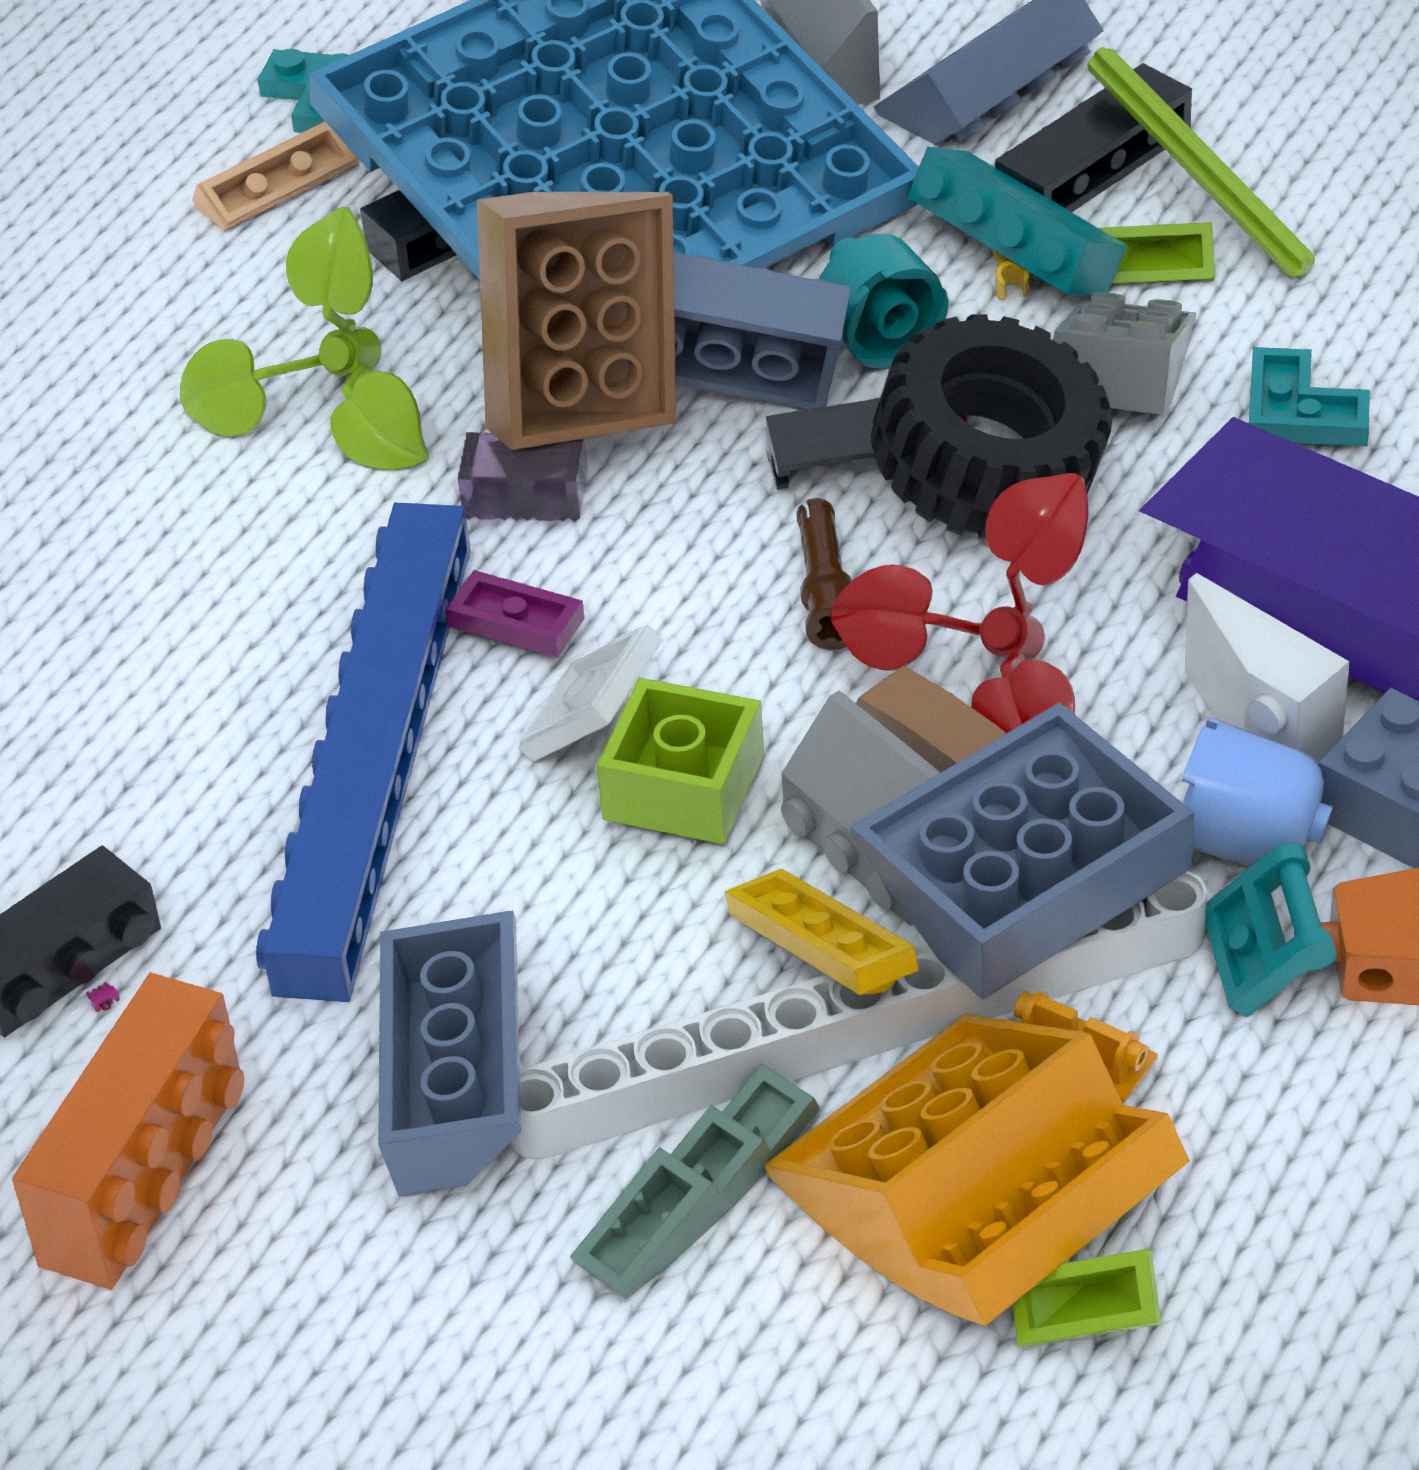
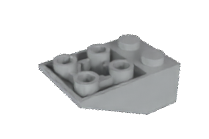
(1131, 348)

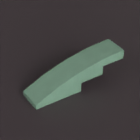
(693, 1187)

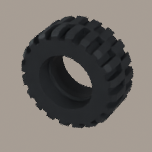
(992, 374)

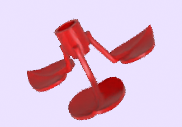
(1038, 530)

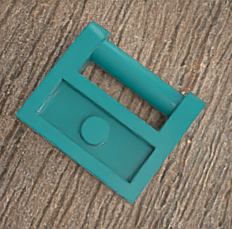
(1248, 934)

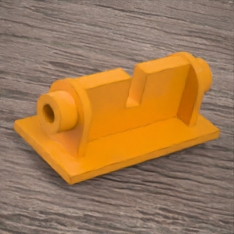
(1121, 1051)

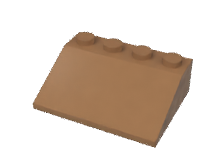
(576, 314)

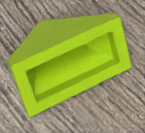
(1165, 253)
(1090, 1299)

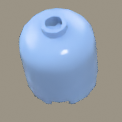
(1251, 794)

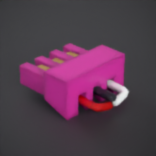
(102, 996)

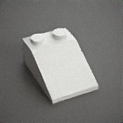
(1263, 672)

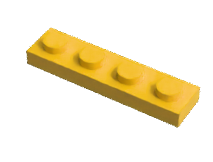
(822, 932)

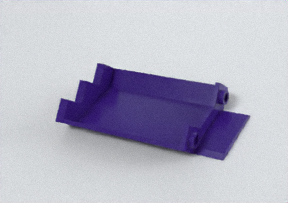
(1305, 546)

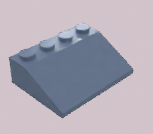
(1026, 847)

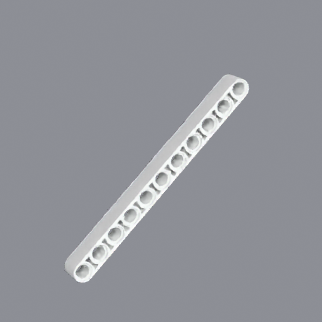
(819, 1028)

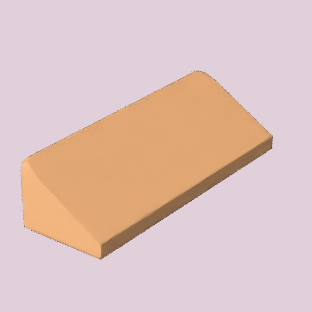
(273, 176)

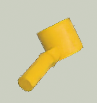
(1009, 273)

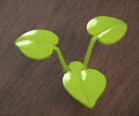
(380, 417)

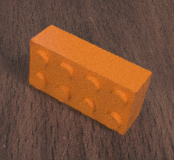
(129, 1131)

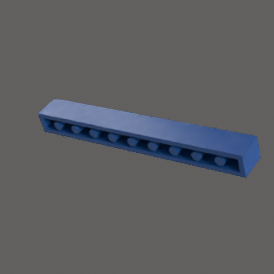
(366, 757)

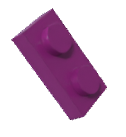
(515, 613)

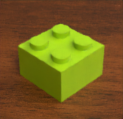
(681, 760)

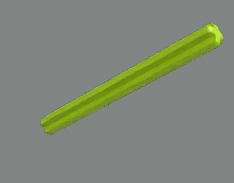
(1201, 163)

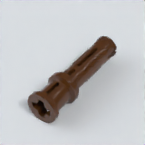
(823, 572)

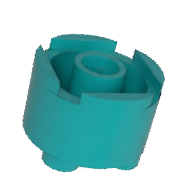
(888, 297)

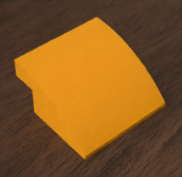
(980, 1163)

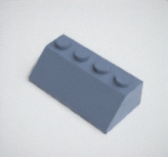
(992, 69)
(448, 1050)

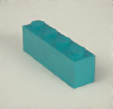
(1016, 221)

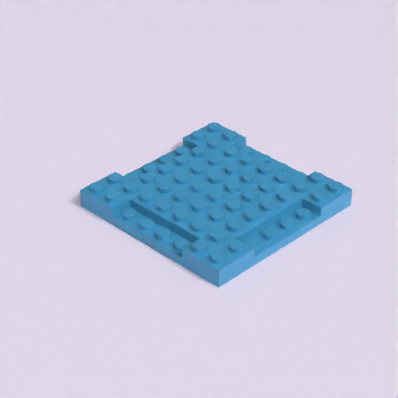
(619, 101)

